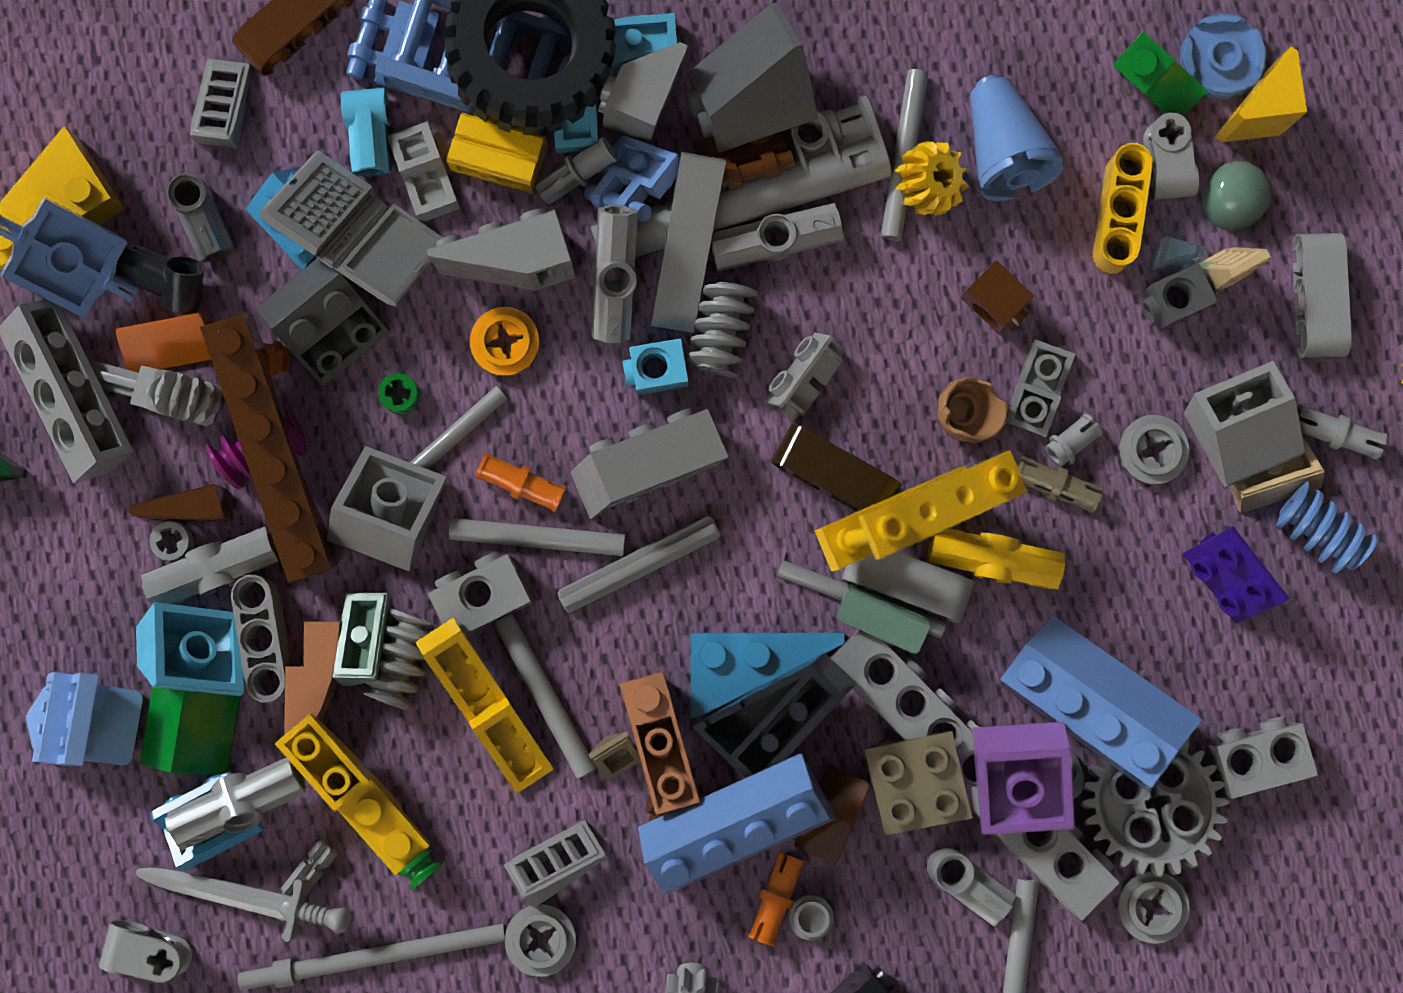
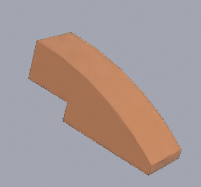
(312, 686)

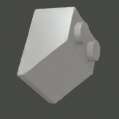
(641, 92)
(385, 508)

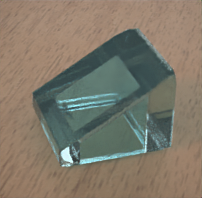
(1173, 254)

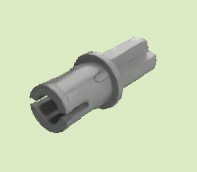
(576, 171)

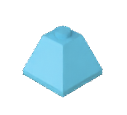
(190, 649)

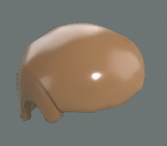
(986, 415)

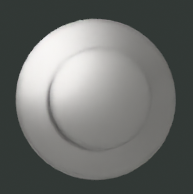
(811, 917)

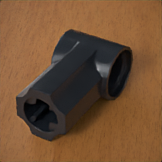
(174, 279)

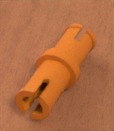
(520, 482)
(776, 899)

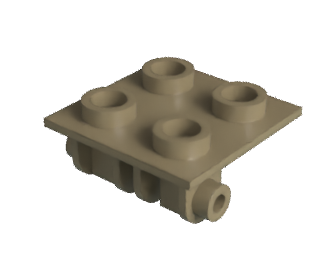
(918, 782)

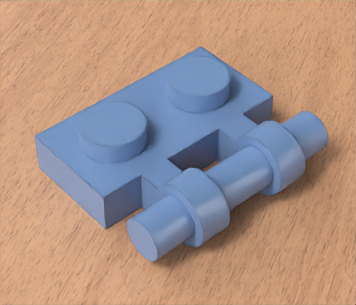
(372, 19)
(639, 167)

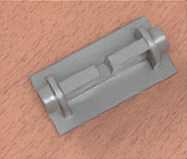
(791, 388)

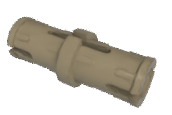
(1059, 484)

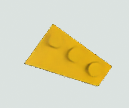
(65, 176)

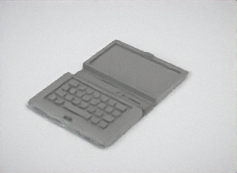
(350, 229)

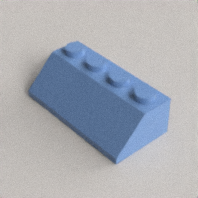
(1100, 702)
(734, 824)

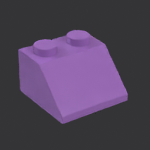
(1023, 778)

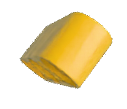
(1132, 191)

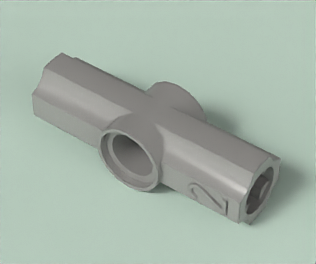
(803, 229)
(614, 249)
(211, 568)
(235, 803)

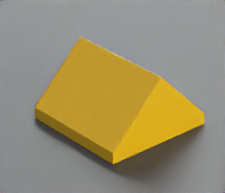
(1272, 103)

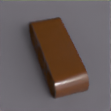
(281, 28)

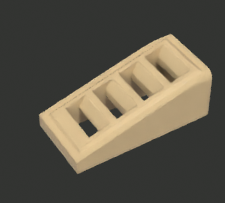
(1232, 266)

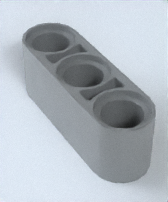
(1323, 295)
(913, 582)
(247, 622)

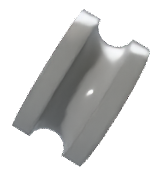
(158, 536)

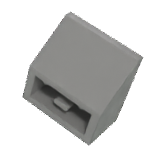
(1247, 423)

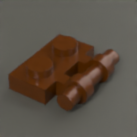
(750, 160)

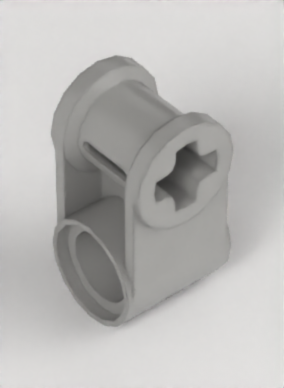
(1174, 164)
(138, 952)

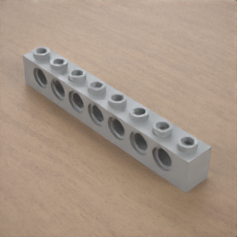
(1077, 891)

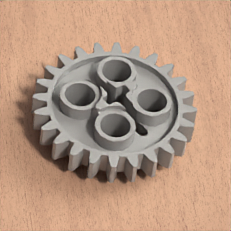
(1192, 793)

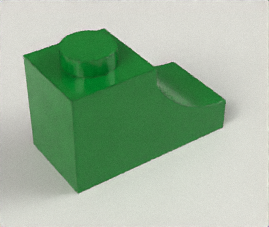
(1159, 76)

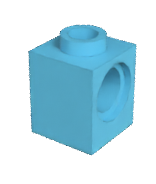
(668, 351)

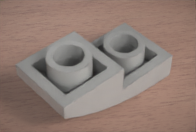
(1039, 387)

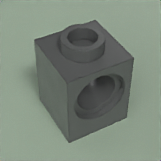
(1190, 284)

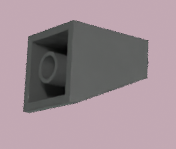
(753, 83)

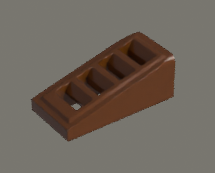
(198, 504)

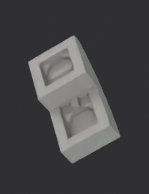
(423, 172)

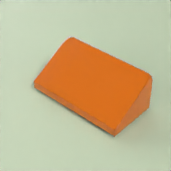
(164, 343)

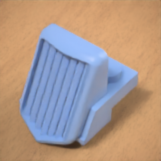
(83, 721)

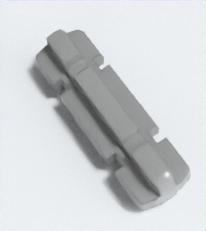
(320, 857)

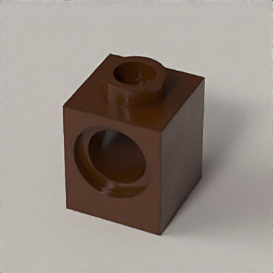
(998, 298)

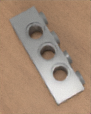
(64, 390)

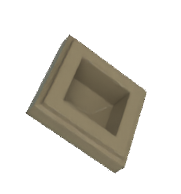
(615, 755)

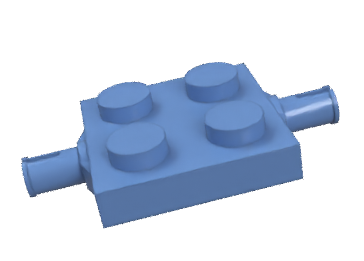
(64, 258)

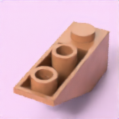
(659, 743)

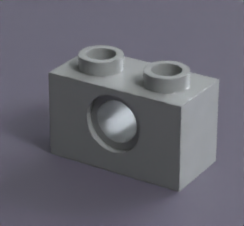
(507, 593)

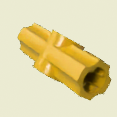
(997, 558)

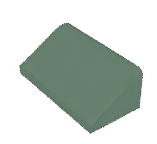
(883, 619)
(360, 638)

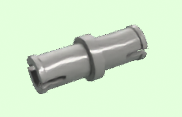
(1341, 432)

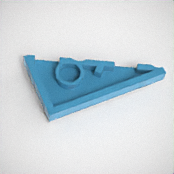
(737, 663)

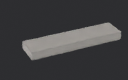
(687, 242)

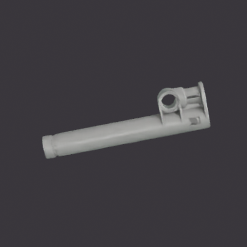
(843, 159)

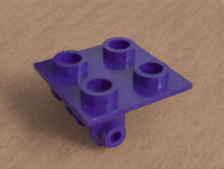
(1234, 575)

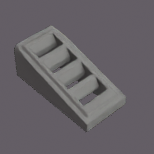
(231, 134)
(548, 850)

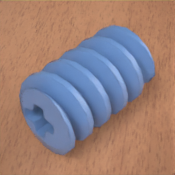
(1326, 529)

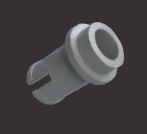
(1072, 441)

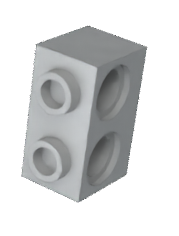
(1262, 767)

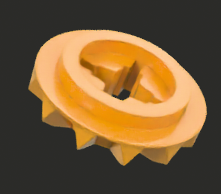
(487, 331)

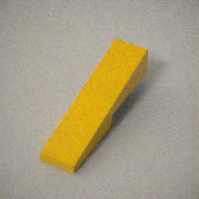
(484, 705)

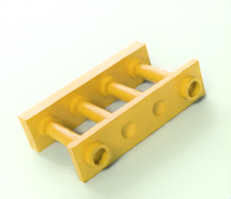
(921, 511)

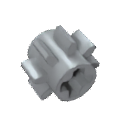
(692, 979)

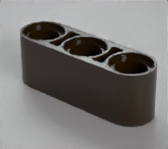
(833, 469)

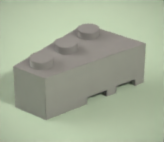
(647, 460)

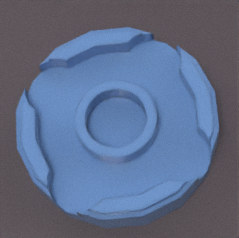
(1214, 63)

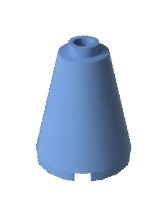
(1009, 142)

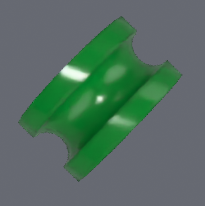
(389, 402)
(420, 868)

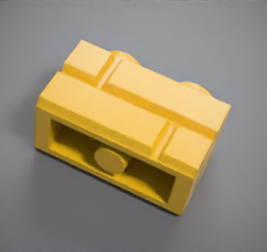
(495, 154)

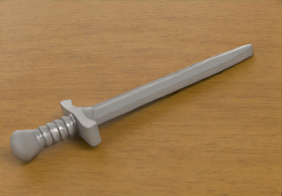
(252, 899)

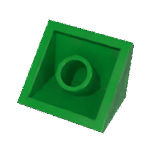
(189, 731)

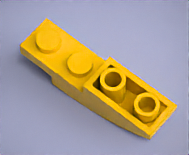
(353, 792)

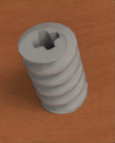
(720, 328)
(400, 660)

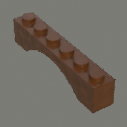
(257, 418)

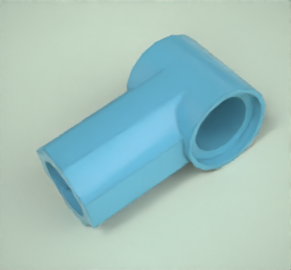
(367, 129)

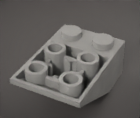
(517, 255)

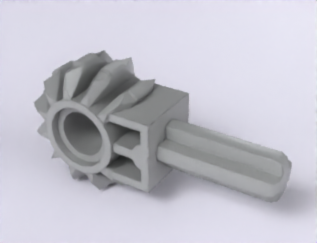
(163, 392)

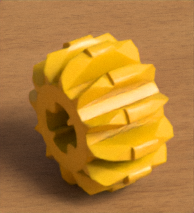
(932, 178)

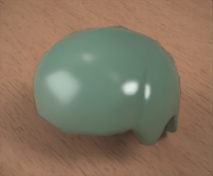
(1236, 196)

